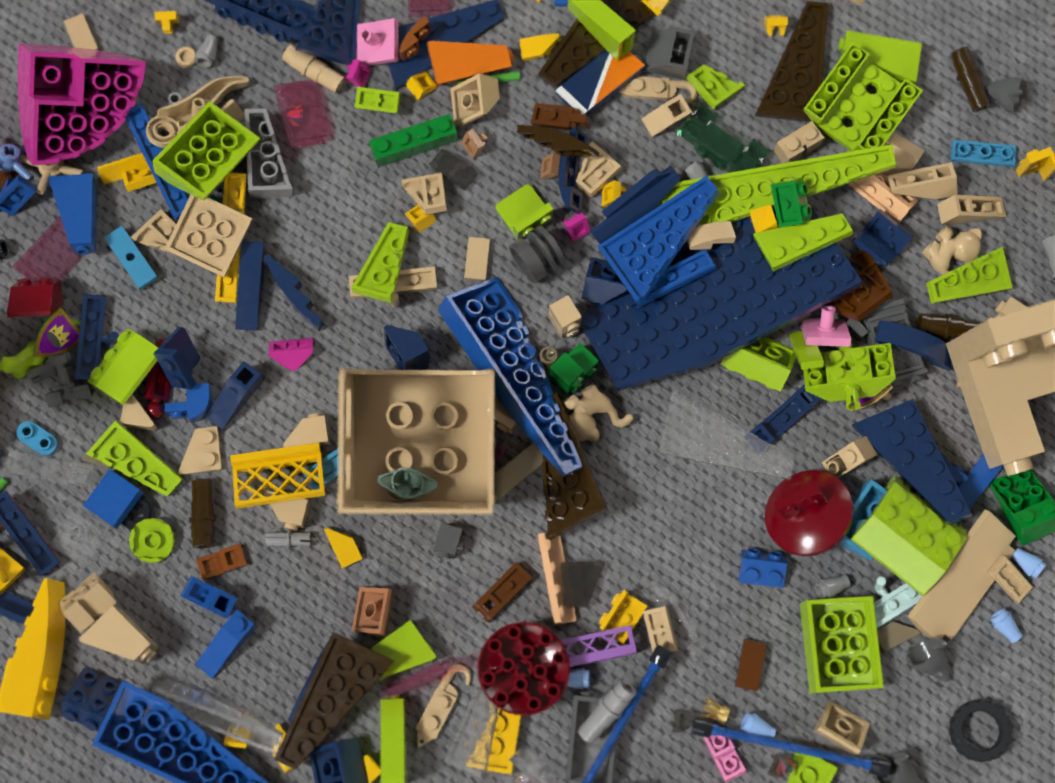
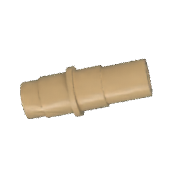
(313, 68)

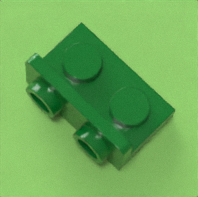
(791, 202)

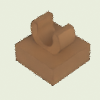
(474, 142)
(550, 166)

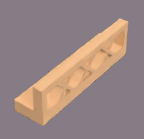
(878, 192)
(552, 557)

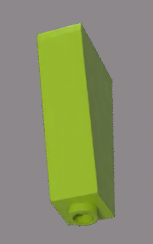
(604, 25)
(892, 55)
(406, 648)
(393, 741)

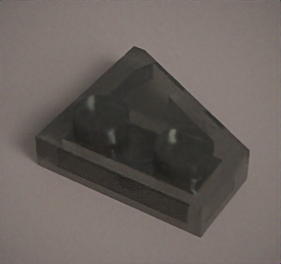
(579, 582)

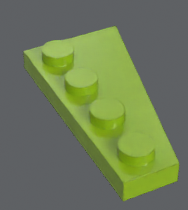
(792, 243)
(383, 265)
(975, 278)
(129, 455)
(811, 770)

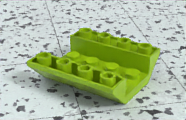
(845, 96)

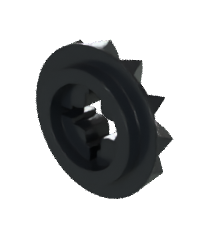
(147, 510)

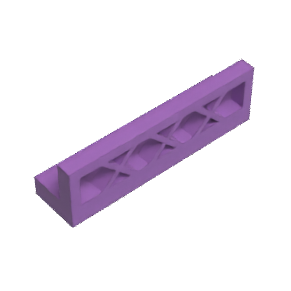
(603, 655)

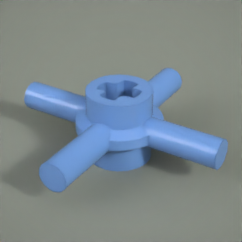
(11, 160)

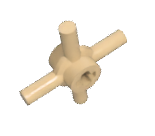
(55, 169)

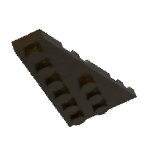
(581, 47)
(799, 68)
(570, 497)
(337, 685)

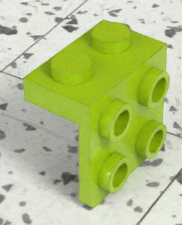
(524, 211)

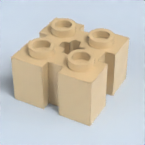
(87, 602)

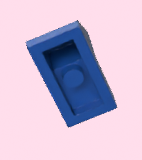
(16, 194)

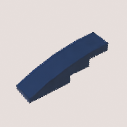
(250, 285)
(290, 287)

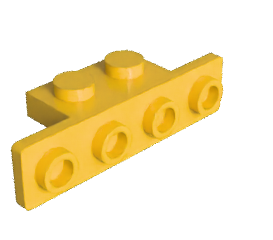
(132, 170)

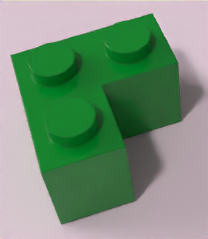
(573, 368)

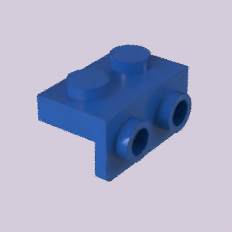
(763, 568)

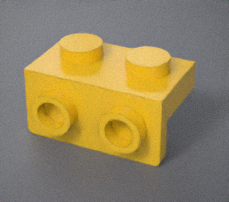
(1038, 160)
(625, 612)

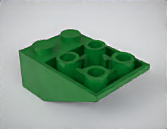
(1025, 505)

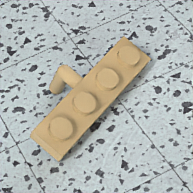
(408, 281)

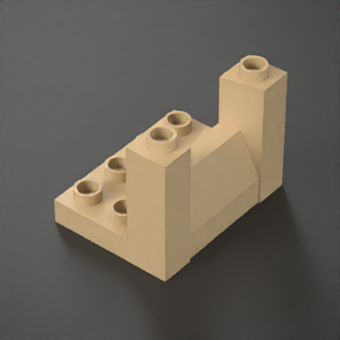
(998, 372)

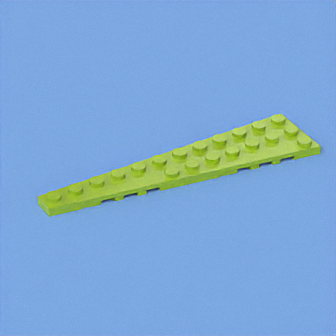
(752, 187)

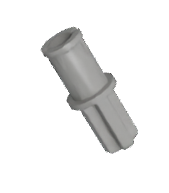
(288, 539)

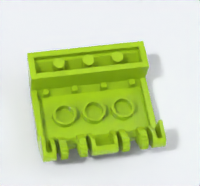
(910, 537)

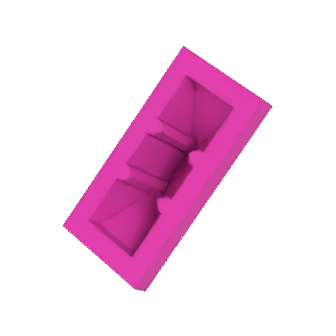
(291, 352)

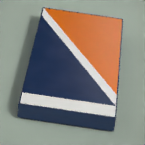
(599, 81)

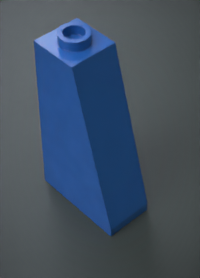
(78, 209)

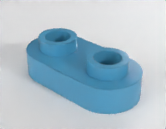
(36, 438)

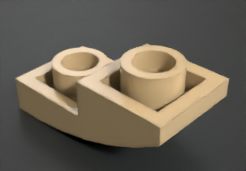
(707, 234)

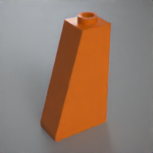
(464, 60)

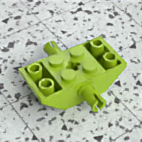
(852, 374)

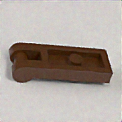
(502, 592)

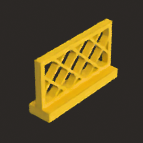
(277, 460)

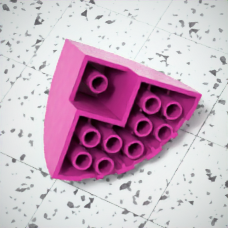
(72, 98)

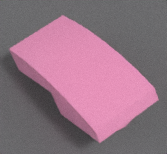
(725, 757)

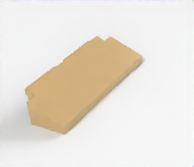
(966, 580)

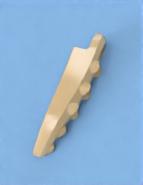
(178, 115)

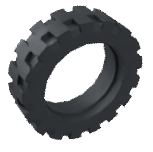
(1001, 719)

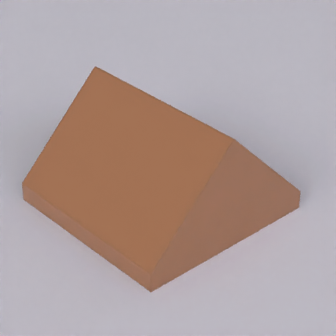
(373, 611)

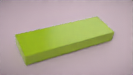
(807, 355)

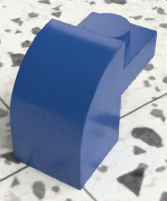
(197, 405)
(208, 597)

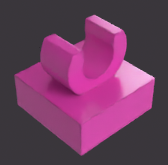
(358, 73)
(577, 227)

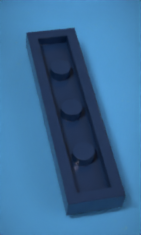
(26, 535)

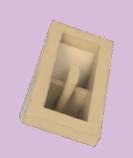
(135, 416)

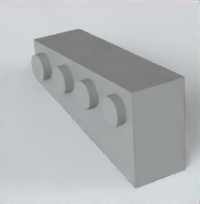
(264, 161)

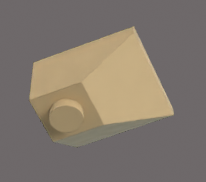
(473, 98)

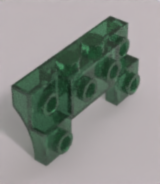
(719, 146)

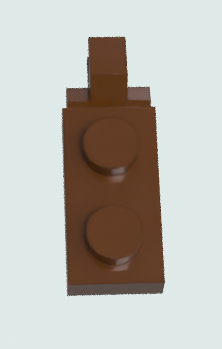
(558, 117)

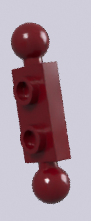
(157, 388)

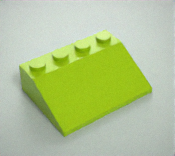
(204, 152)
(841, 645)

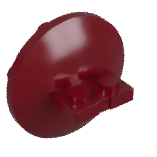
(809, 513)
(523, 668)

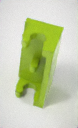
(377, 100)

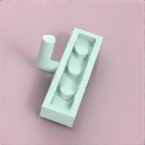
(894, 603)

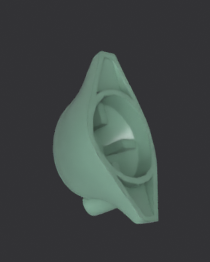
(406, 484)

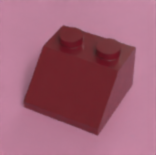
(34, 297)

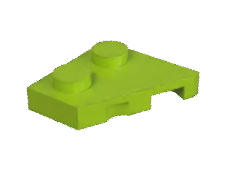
(713, 85)

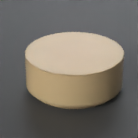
(186, 57)

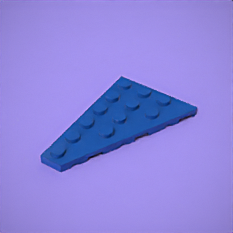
(650, 244)

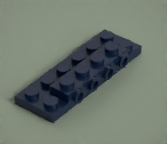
(275, 17)

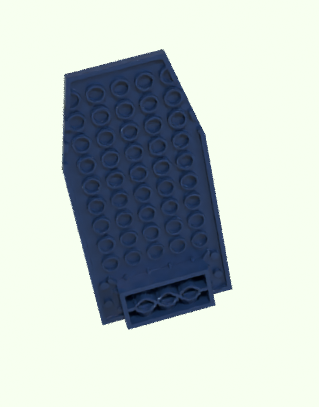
(714, 312)

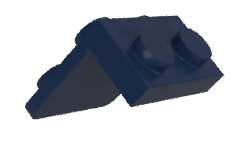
(883, 238)
(177, 358)
(89, 698)

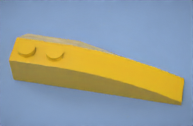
(35, 667)

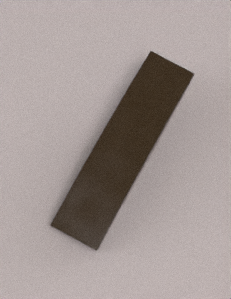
(558, 141)

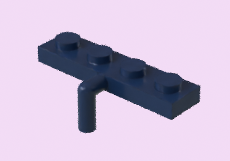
(91, 336)

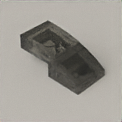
(454, 169)

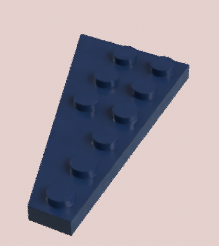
(454, 26)
(332, 31)
(911, 451)

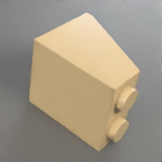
(120, 636)

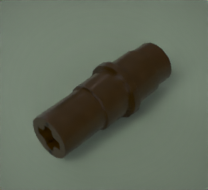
(970, 79)
(944, 325)
(202, 514)

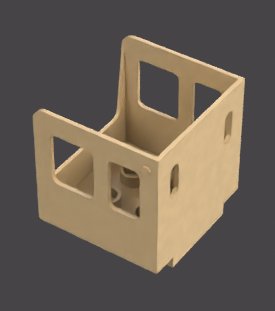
(420, 422)

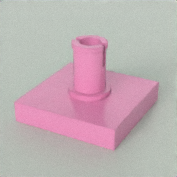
(377, 42)
(826, 330)

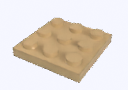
(209, 234)

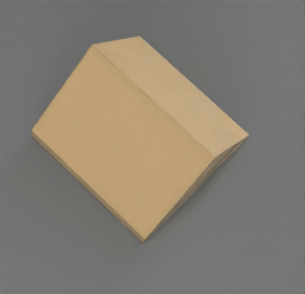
(905, 154)
(842, 728)

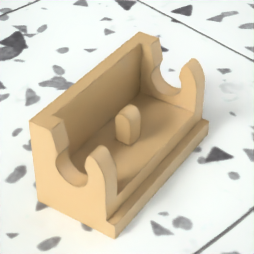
(660, 628)

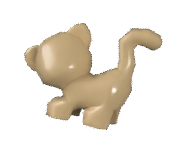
(964, 248)
(584, 408)

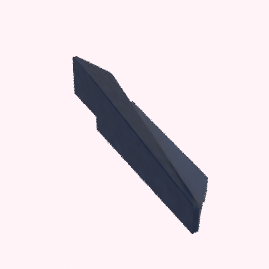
(635, 202)

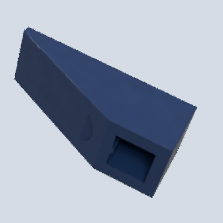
(234, 395)

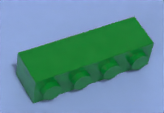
(413, 140)

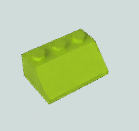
(764, 362)
(124, 366)

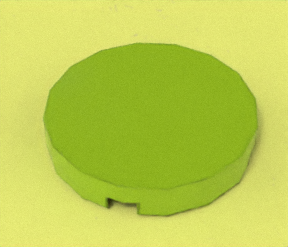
(151, 540)

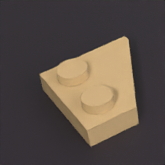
(597, 171)
(427, 192)
(155, 232)
(202, 453)

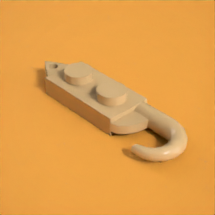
(657, 88)
(440, 705)

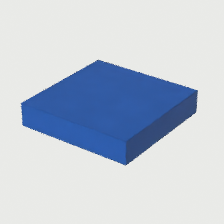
(113, 499)

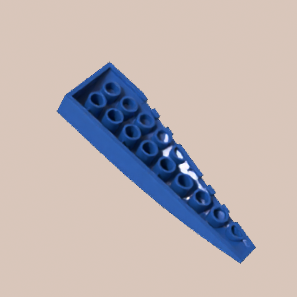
(495, 338)
(166, 741)

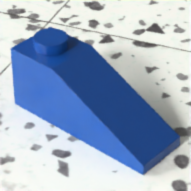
(226, 643)

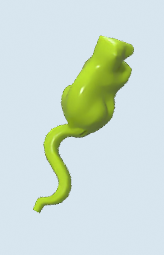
(24, 361)

